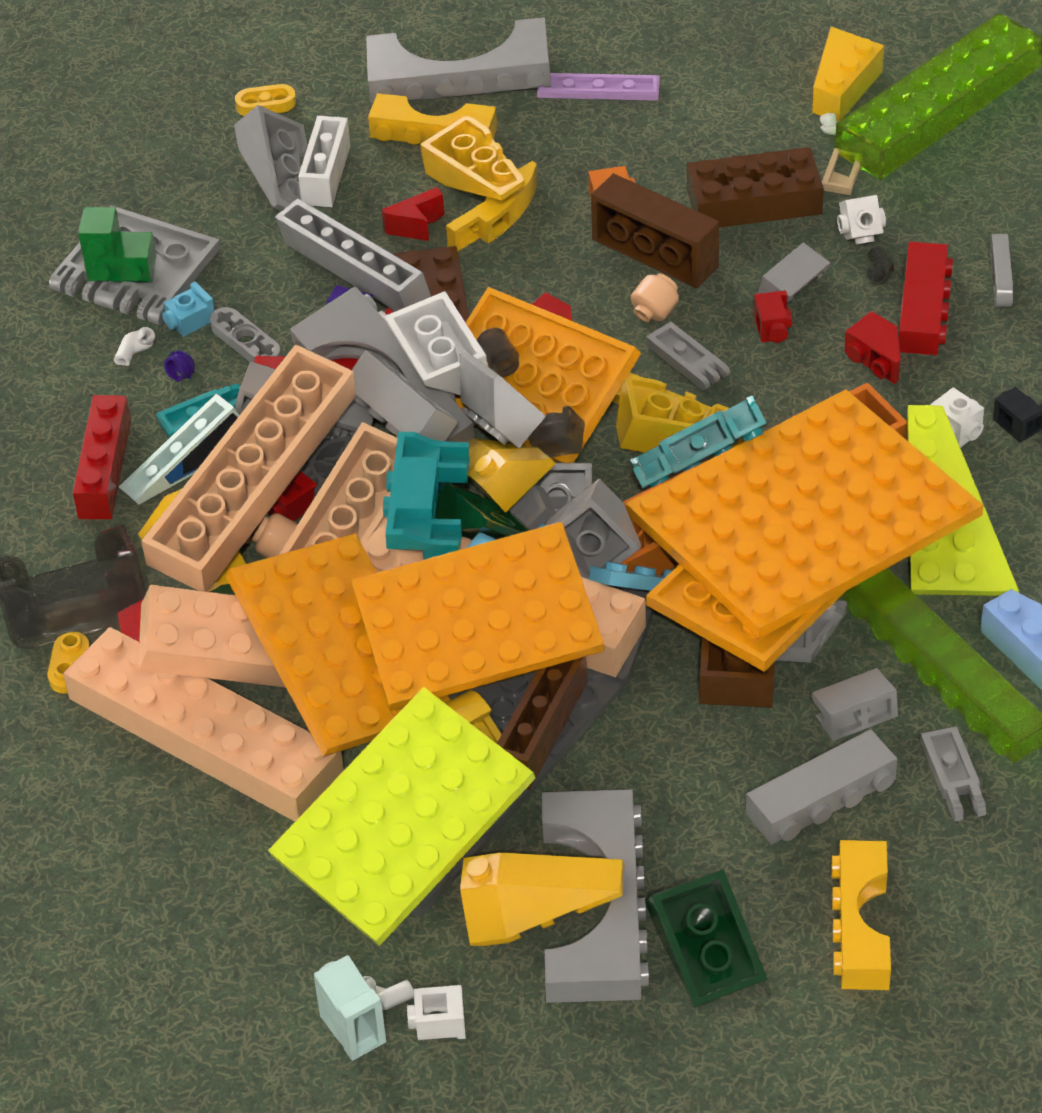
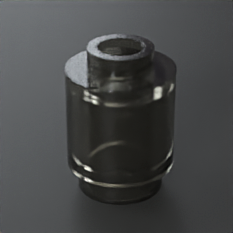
(499, 351)

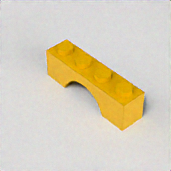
(397, 121)
(864, 952)

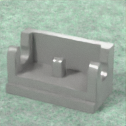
(794, 271)
(856, 704)

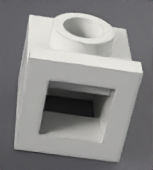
(437, 1013)

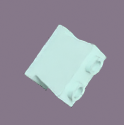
(349, 1007)

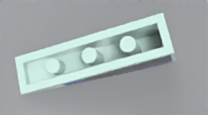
(182, 451)

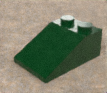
(477, 514)
(706, 938)

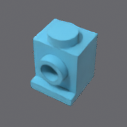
(188, 310)

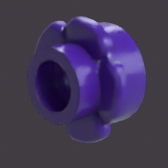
(179, 362)

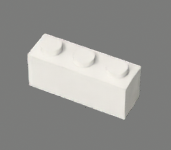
(324, 161)

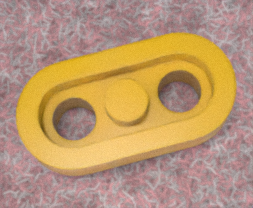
(277, 98)
(64, 656)

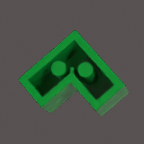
(113, 253)

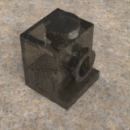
(559, 433)

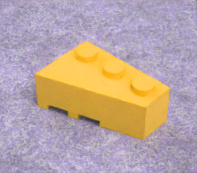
(845, 72)

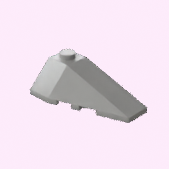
(273, 153)

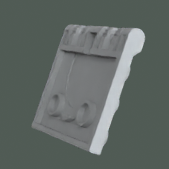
(178, 263)

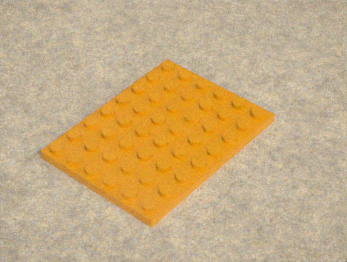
(803, 512)

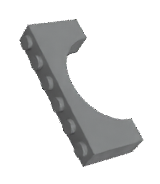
(514, 65)
(352, 326)
(606, 960)

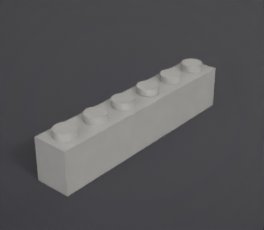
(351, 256)

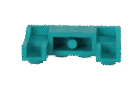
(699, 442)
(414, 494)

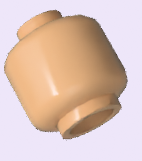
(654, 297)
(273, 534)

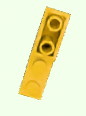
(493, 215)

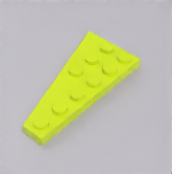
(971, 556)

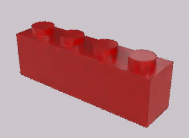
(923, 298)
(102, 457)

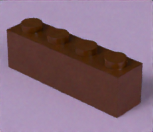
(544, 713)

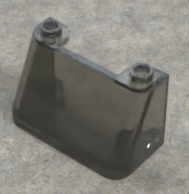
(73, 597)

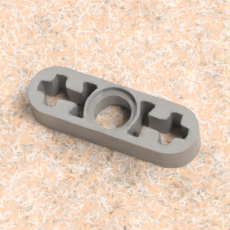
(1001, 269)
(242, 327)

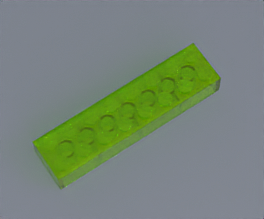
(938, 96)

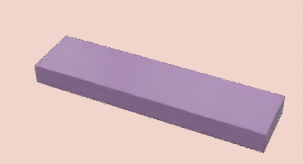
(601, 86)

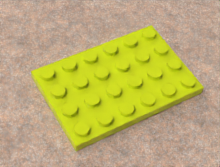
(401, 815)

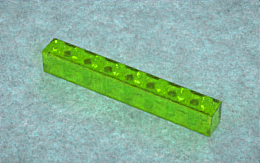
(948, 664)

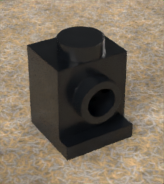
(1017, 414)

